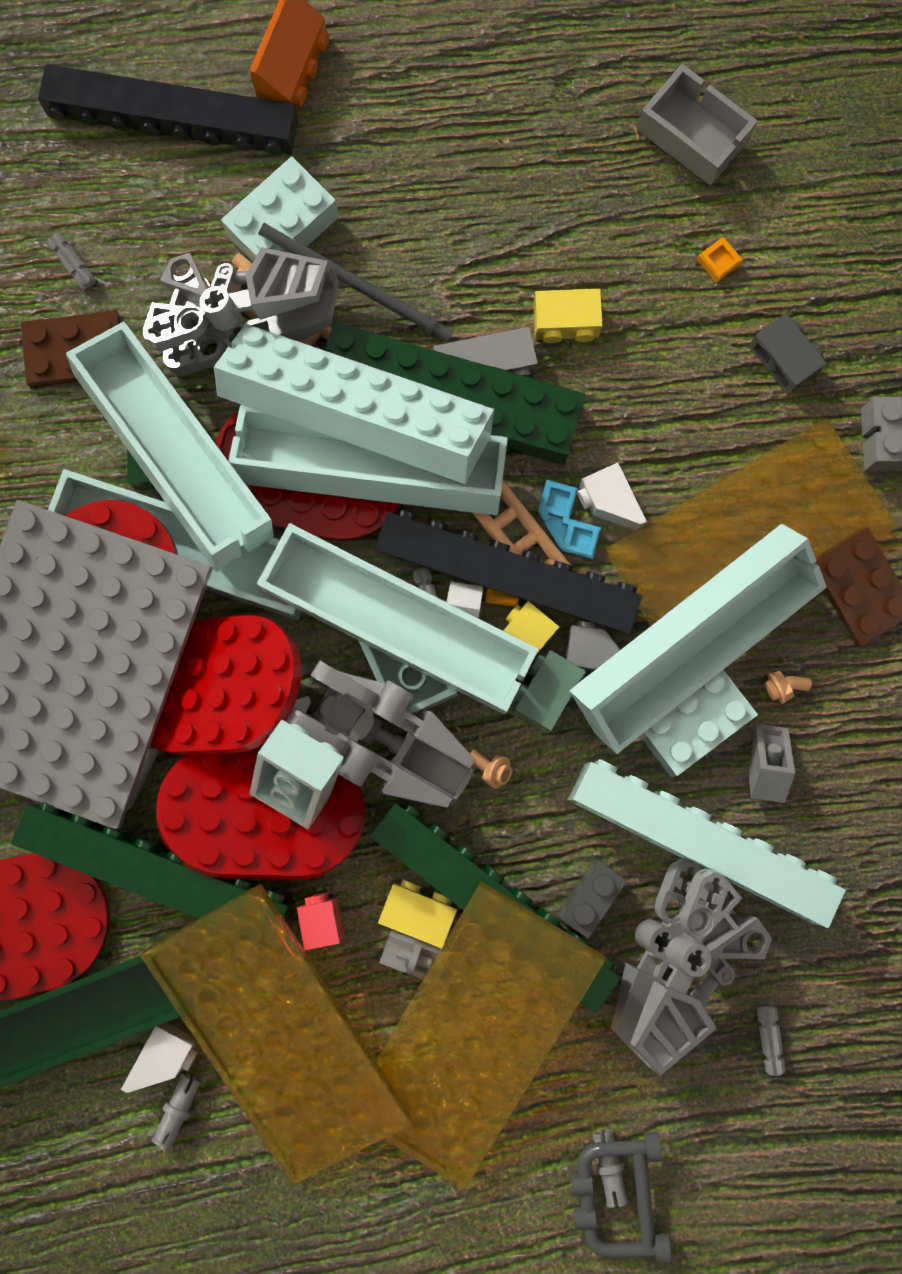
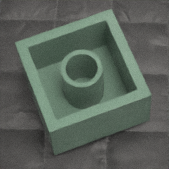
(548, 692)

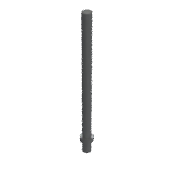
(429, 324)

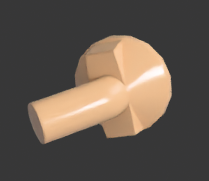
(781, 687)
(496, 771)

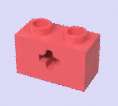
(320, 921)

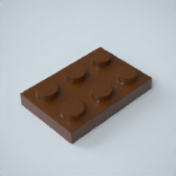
(49, 340)
(861, 586)

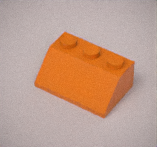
(289, 52)

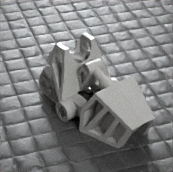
(286, 291)
(427, 764)
(658, 1014)

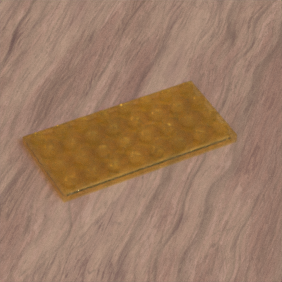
(800, 484)
(482, 1029)
(276, 1035)

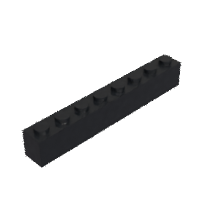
(168, 110)
(508, 572)

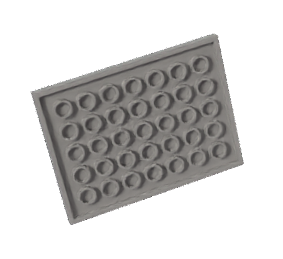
(86, 658)

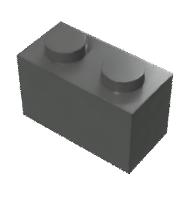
(787, 353)
(591, 898)

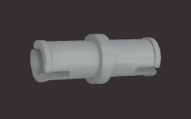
(176, 1111)
(611, 1172)

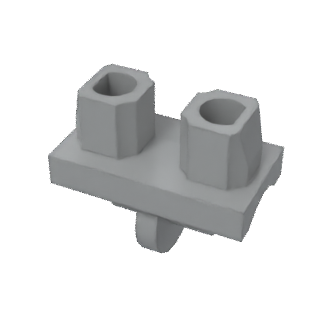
(409, 954)

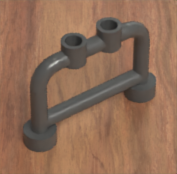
(586, 1217)

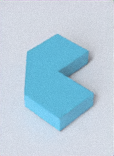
(568, 534)

